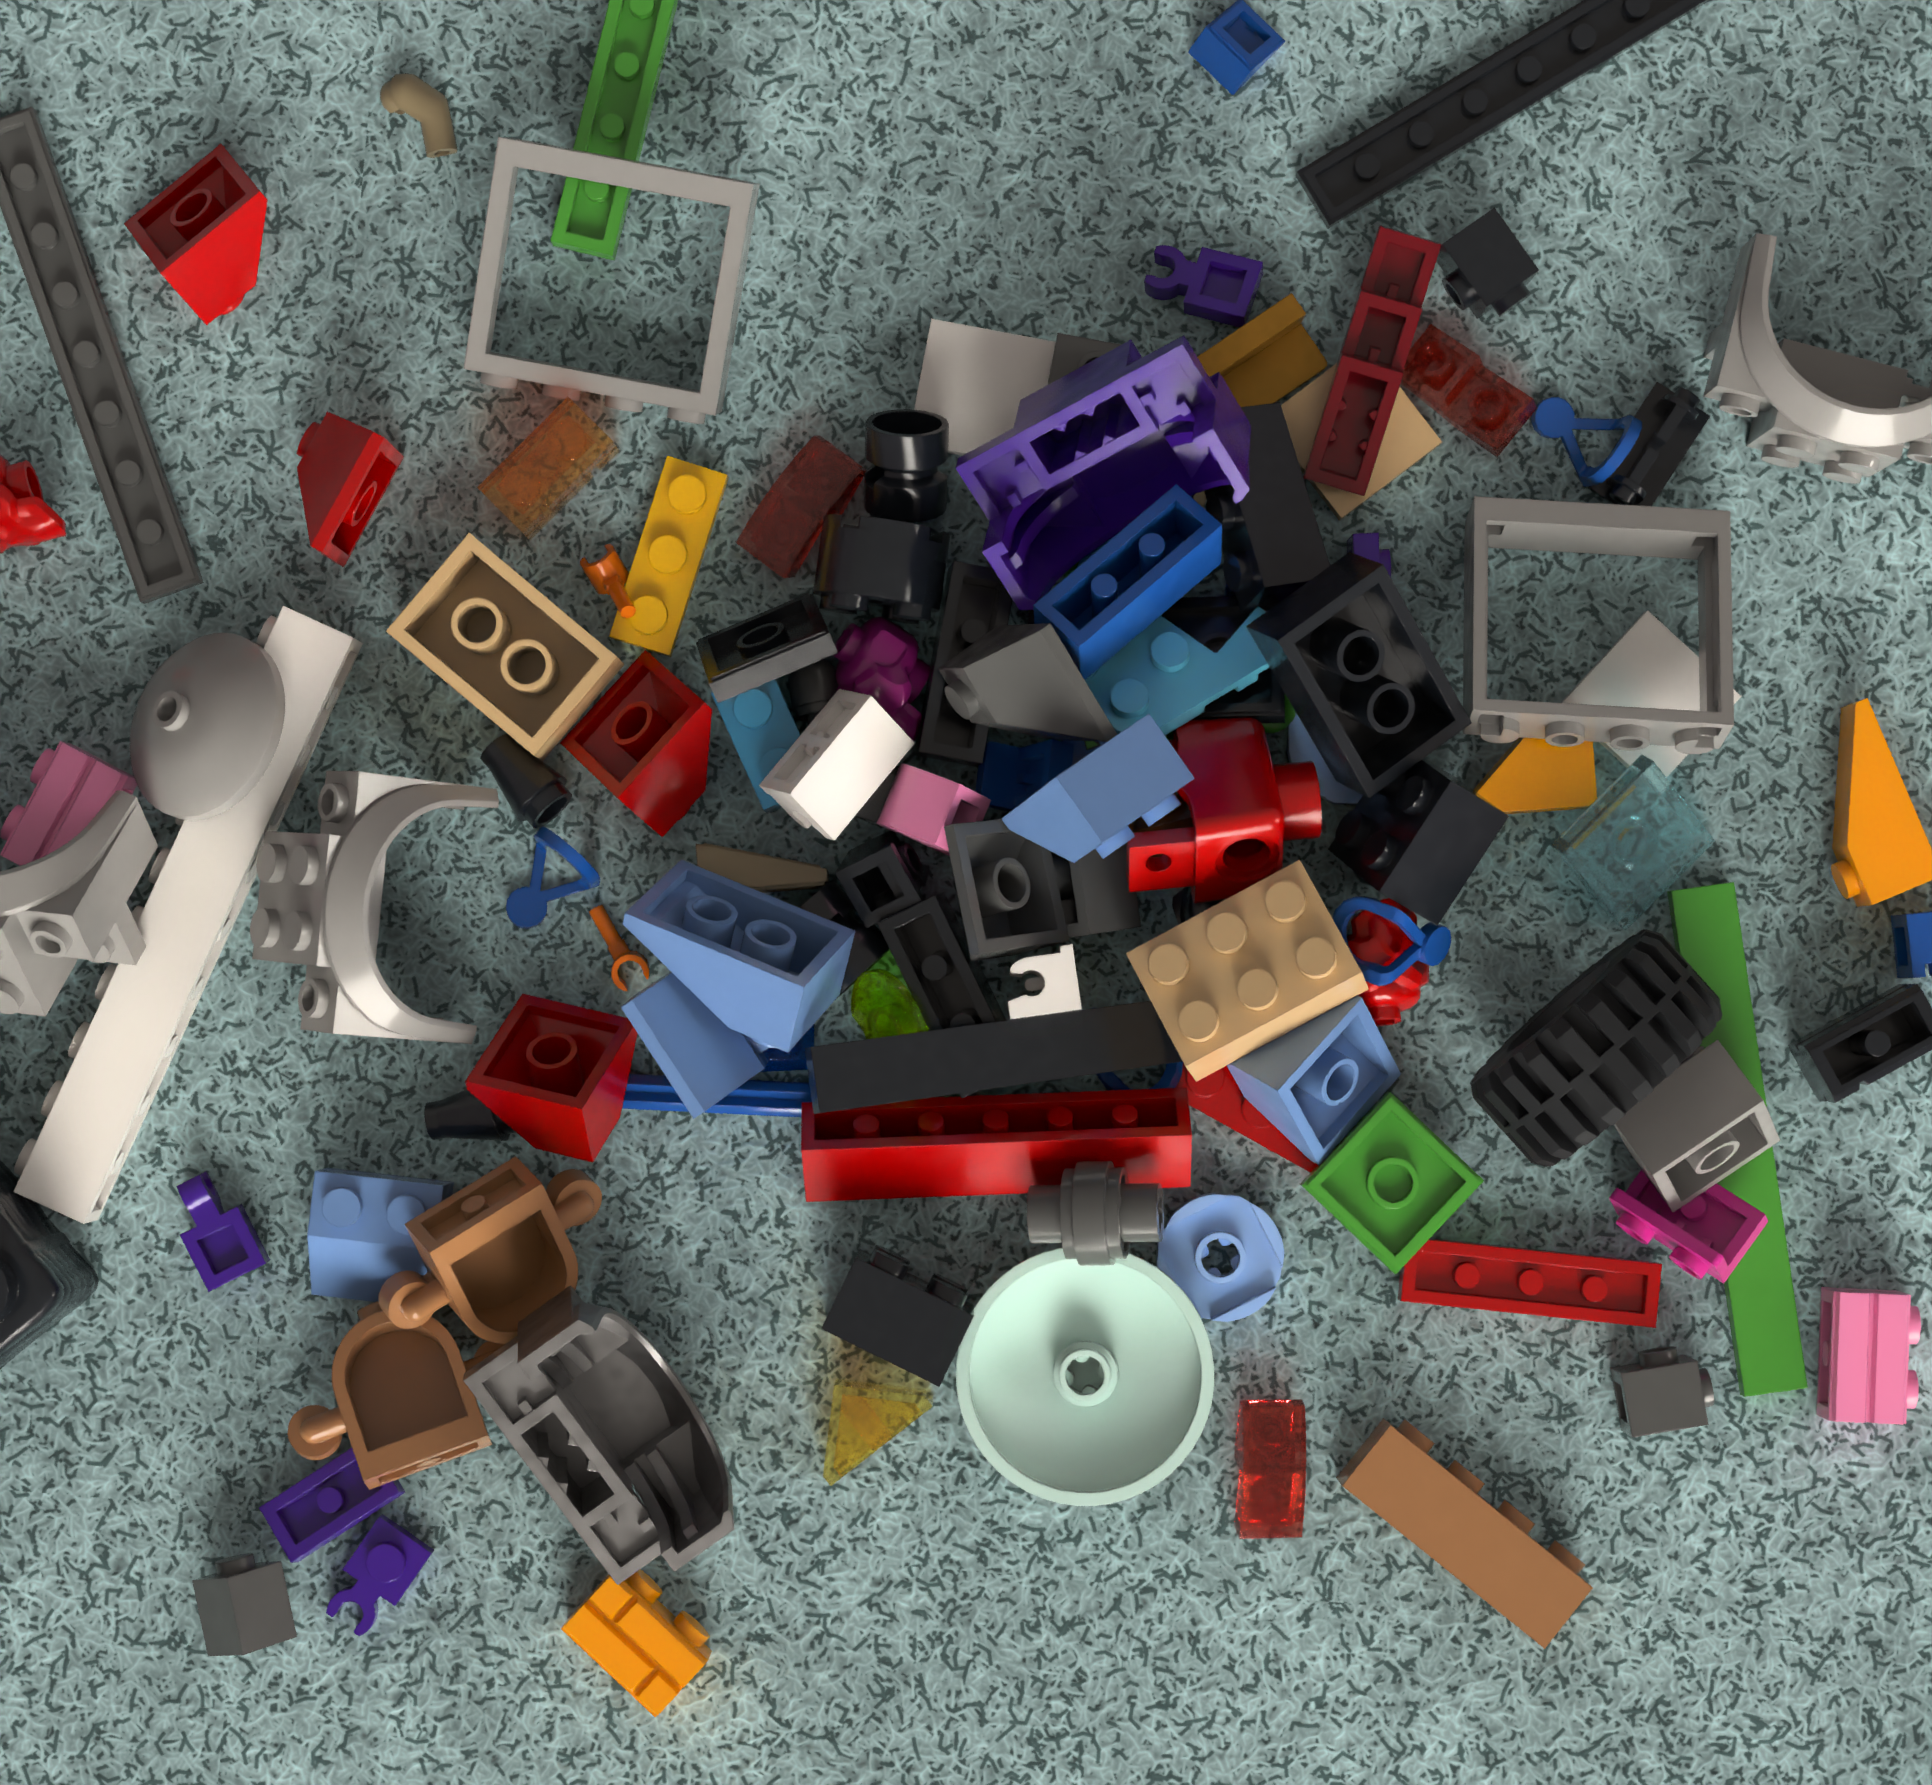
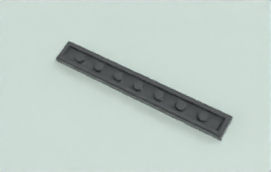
(91, 363)

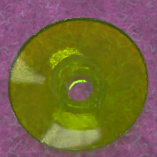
(884, 1006)

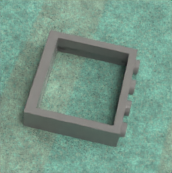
(568, 381)
(1608, 531)

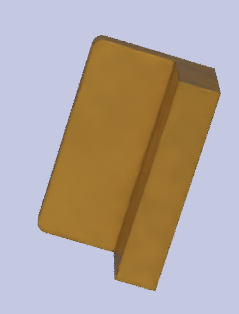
(1266, 355)

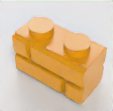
(639, 1639)

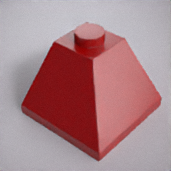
(205, 234)
(342, 482)
(647, 743)
(557, 1075)

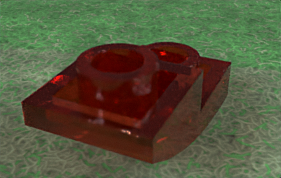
(1464, 391)
(792, 511)
(1271, 1469)

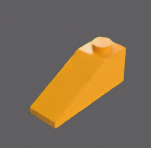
(1875, 823)

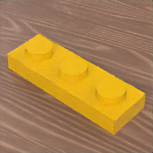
(670, 555)

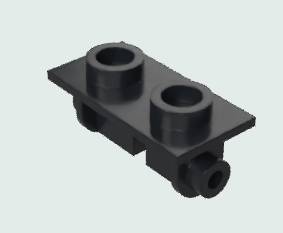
(1666, 435)

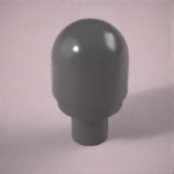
(812, 689)

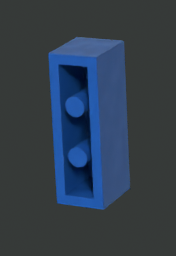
(1132, 579)

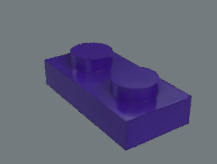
(325, 1506)

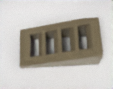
(759, 870)

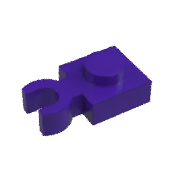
(1214, 288)
(383, 1567)

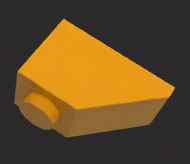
(1541, 778)

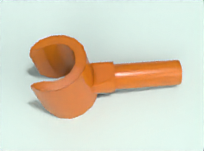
(609, 577)
(616, 946)

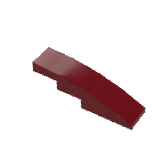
(1372, 360)

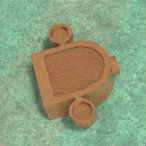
(494, 1251)
(396, 1400)

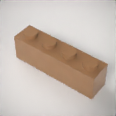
(1464, 1532)

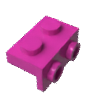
(1703, 1234)

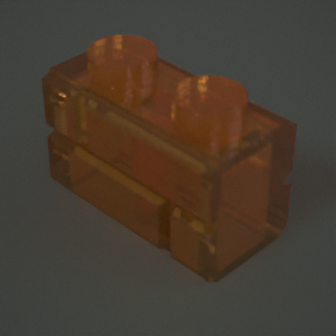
(548, 468)

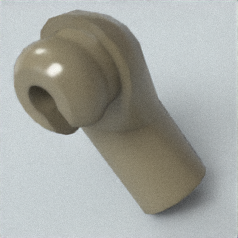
(431, 108)

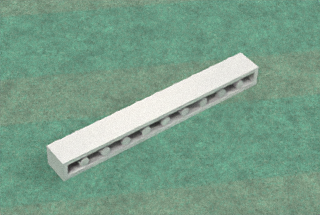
(184, 928)

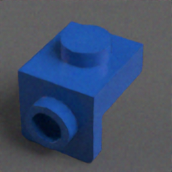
(1016, 773)

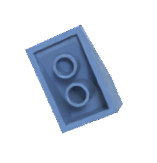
(743, 952)

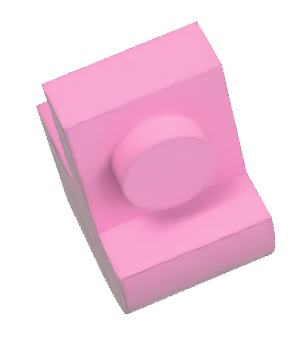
(926, 803)

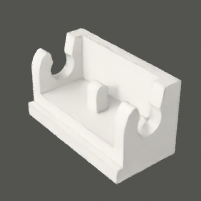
(837, 763)
(1055, 978)

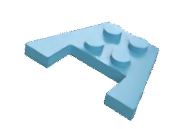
(1172, 674)

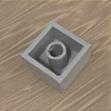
(1697, 1126)

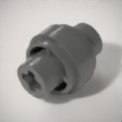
(1095, 1213)

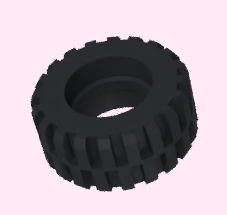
(1597, 1048)

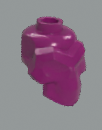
(883, 663)

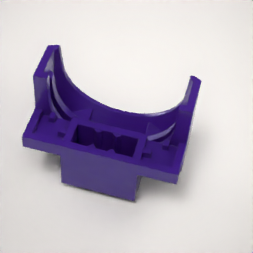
(1098, 455)

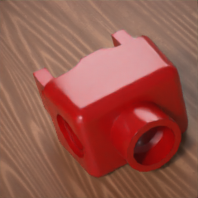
(1238, 813)

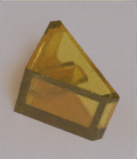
(865, 1419)

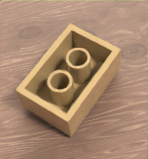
(505, 647)
(1247, 971)

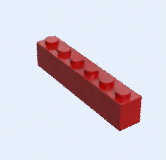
(993, 1143)

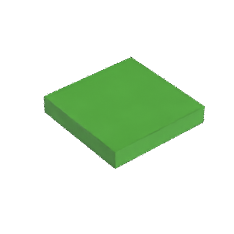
(1392, 1182)

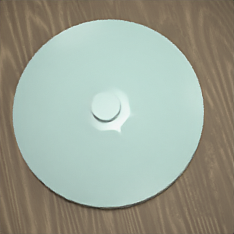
(1085, 1378)

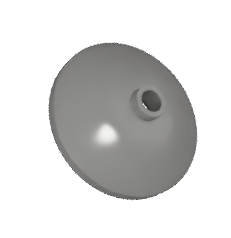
(207, 726)

